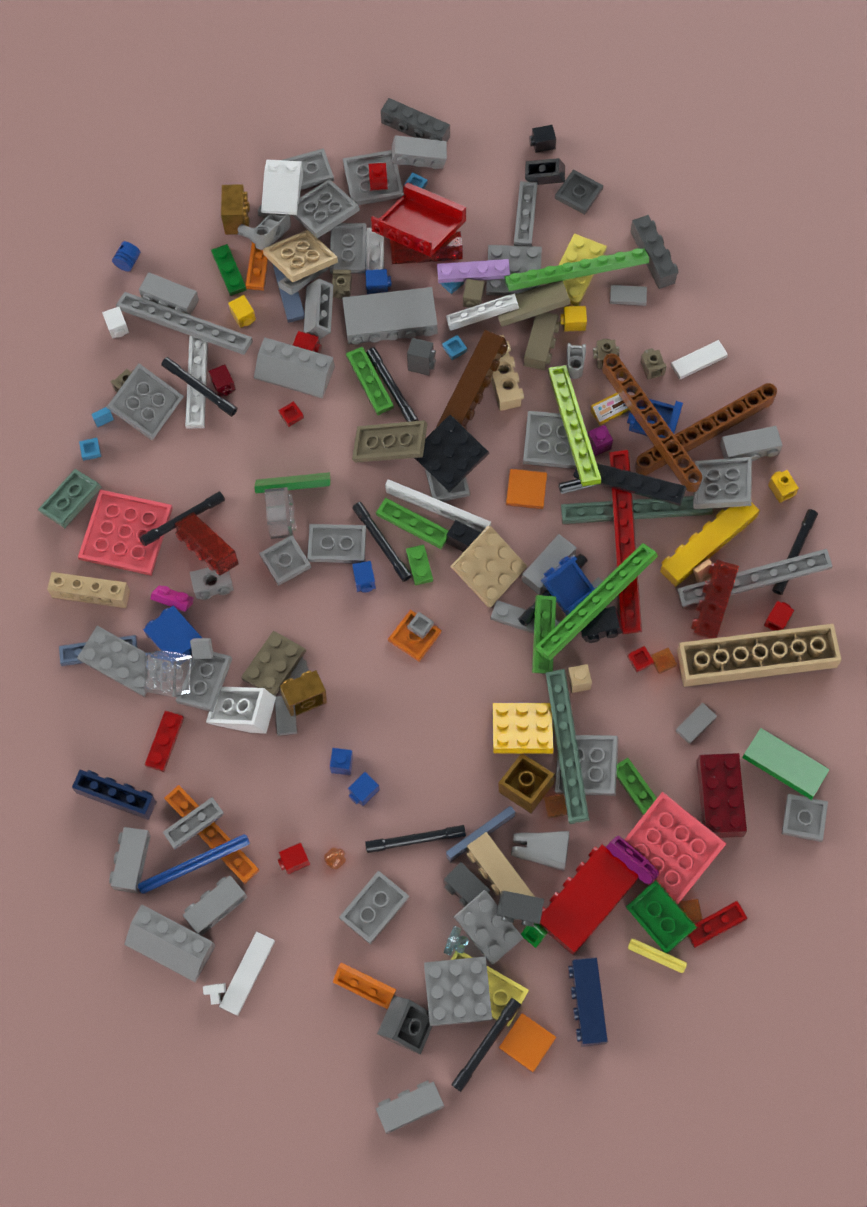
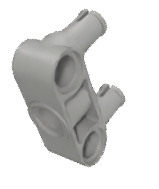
(268, 230)

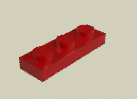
(164, 741)

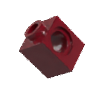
(222, 380)

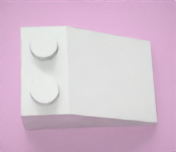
(281, 187)
(243, 709)

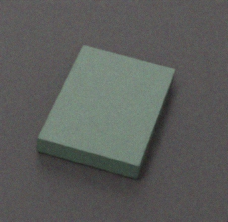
(69, 498)

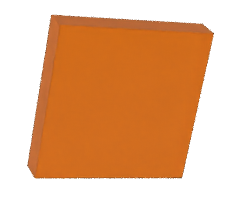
(526, 489)
(409, 641)
(527, 1042)

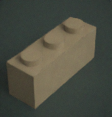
(541, 341)

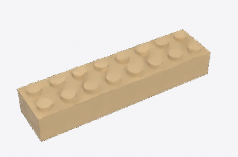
(758, 655)

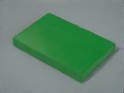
(661, 917)

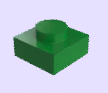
(534, 935)

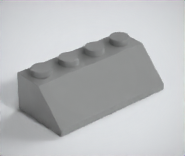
(294, 367)
(169, 943)

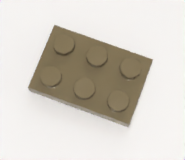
(273, 663)

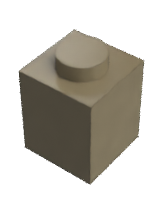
(473, 293)

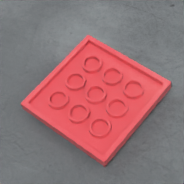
(116, 529)
(675, 845)

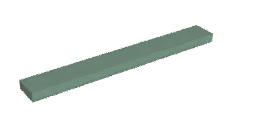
(641, 507)
(567, 747)

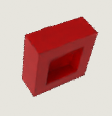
(291, 414)
(640, 659)

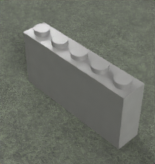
(390, 315)

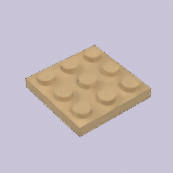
(300, 255)
(489, 566)

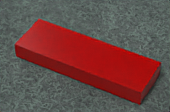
(717, 924)

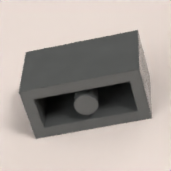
(421, 356)
(464, 884)
(520, 907)

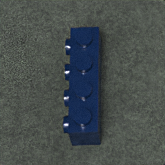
(114, 794)
(589, 1002)

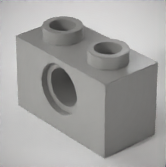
(202, 577)

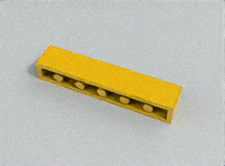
(707, 542)

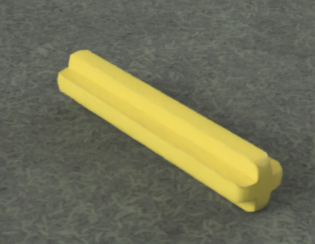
(657, 955)

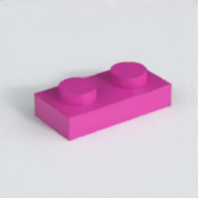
(172, 598)

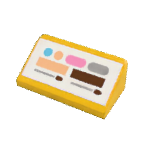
(608, 409)

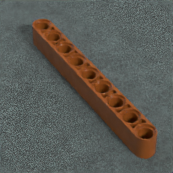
(713, 424)
(652, 430)

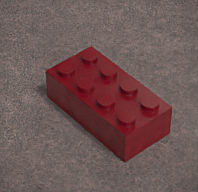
(722, 794)

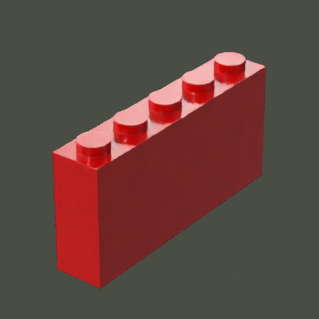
(587, 898)

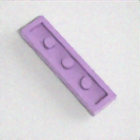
(473, 270)

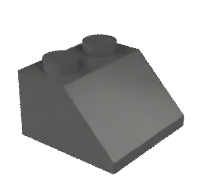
(406, 1024)

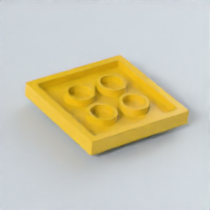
(522, 728)

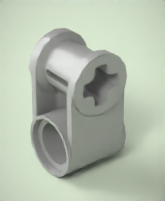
(576, 358)

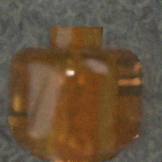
(335, 858)

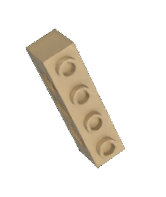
(507, 398)
(88, 590)

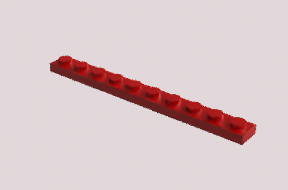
(625, 546)

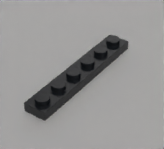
(640, 484)

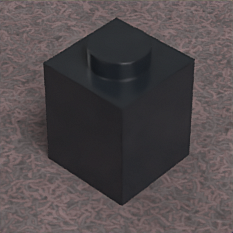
(543, 138)

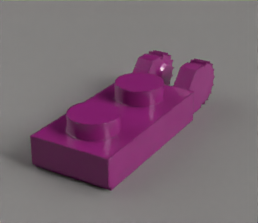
(633, 859)

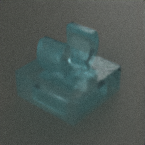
(455, 941)

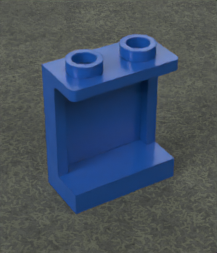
(668, 412)
(567, 584)
(171, 632)

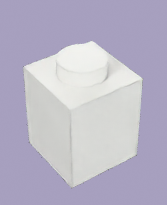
(115, 322)

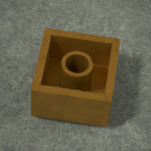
(234, 208)
(303, 692)
(526, 783)

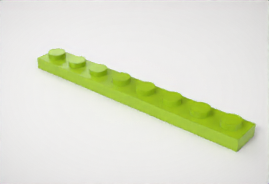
(574, 426)

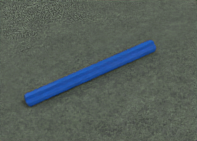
(193, 864)

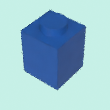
(377, 281)
(364, 576)
(341, 761)
(363, 789)

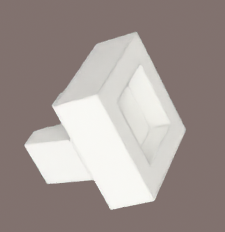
(214, 991)

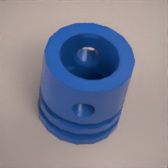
(126, 256)

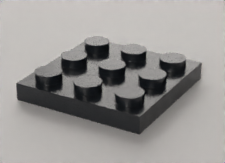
(451, 453)

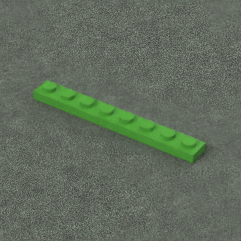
(576, 269)
(596, 601)

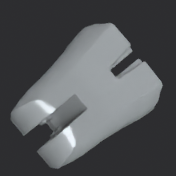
(543, 848)

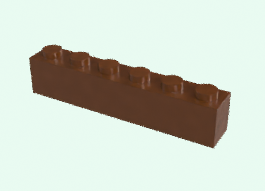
(475, 378)

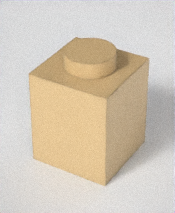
(579, 678)

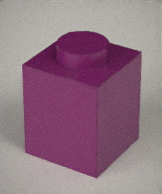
(600, 440)

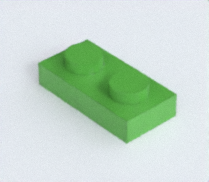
(419, 564)

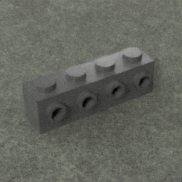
(413, 122)
(660, 263)

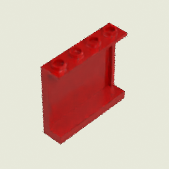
(420, 220)

